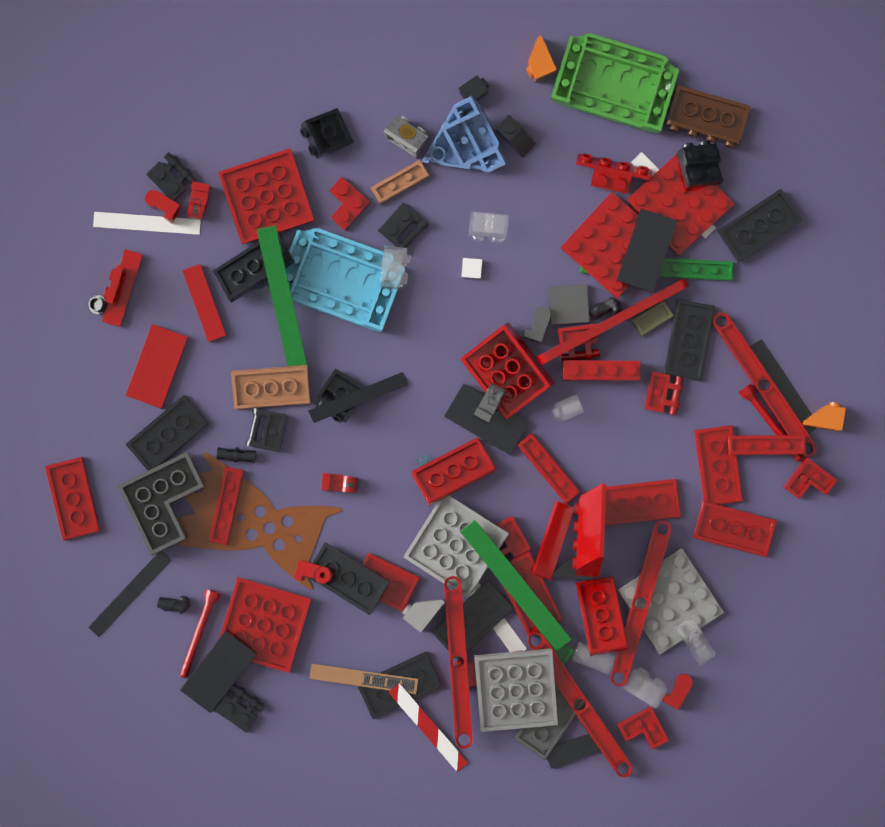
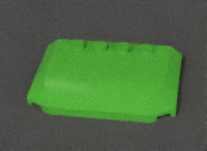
(615, 82)

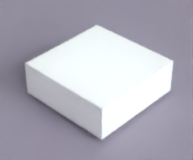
(471, 268)

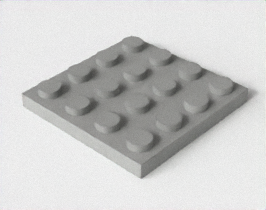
(445, 551)
(676, 598)
(516, 690)

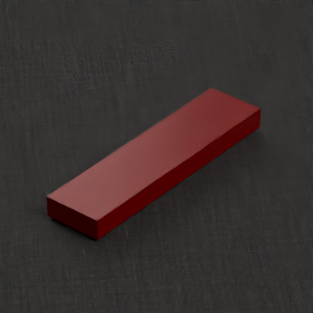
(204, 303)
(767, 445)
(548, 468)
(226, 505)
(553, 540)

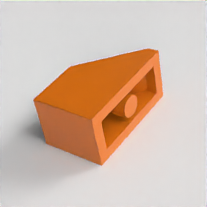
(540, 62)
(828, 417)

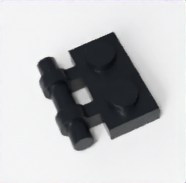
(166, 180)
(235, 712)

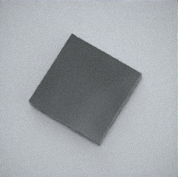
(569, 304)

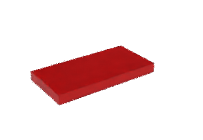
(156, 366)
(717, 469)
(453, 471)
(72, 498)
(642, 502)
(734, 528)
(524, 566)
(601, 616)

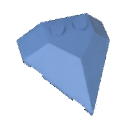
(467, 140)

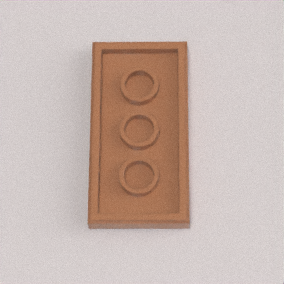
(270, 387)

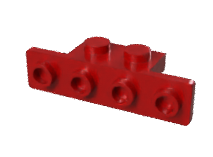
(612, 174)
(121, 286)

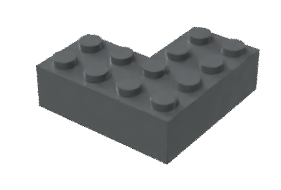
(151, 500)

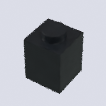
(475, 87)

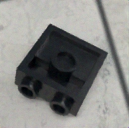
(326, 133)
(700, 164)
(336, 387)

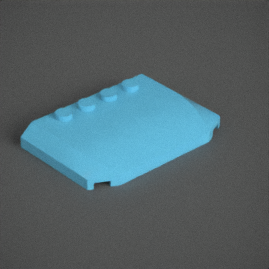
(339, 278)

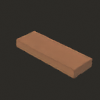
(400, 182)

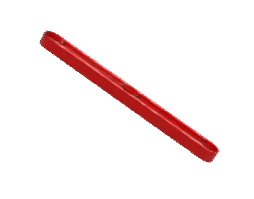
(612, 321)
(756, 373)
(644, 589)
(459, 676)
(587, 715)

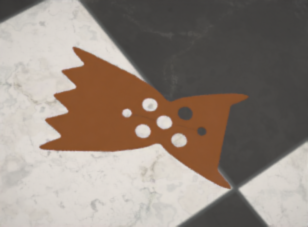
(307, 522)

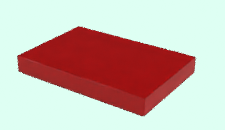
(401, 585)

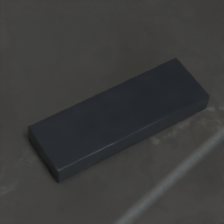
(571, 750)

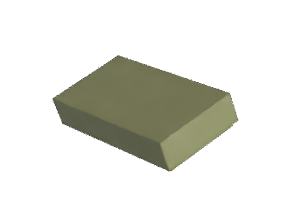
(652, 318)

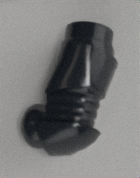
(605, 307)
(169, 604)

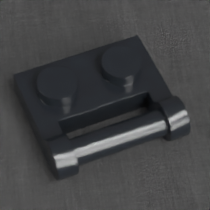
(399, 222)
(272, 431)

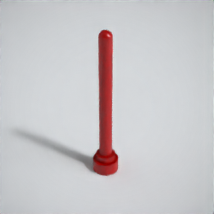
(749, 394)
(210, 597)

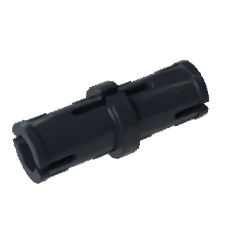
(236, 454)

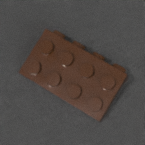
(707, 116)

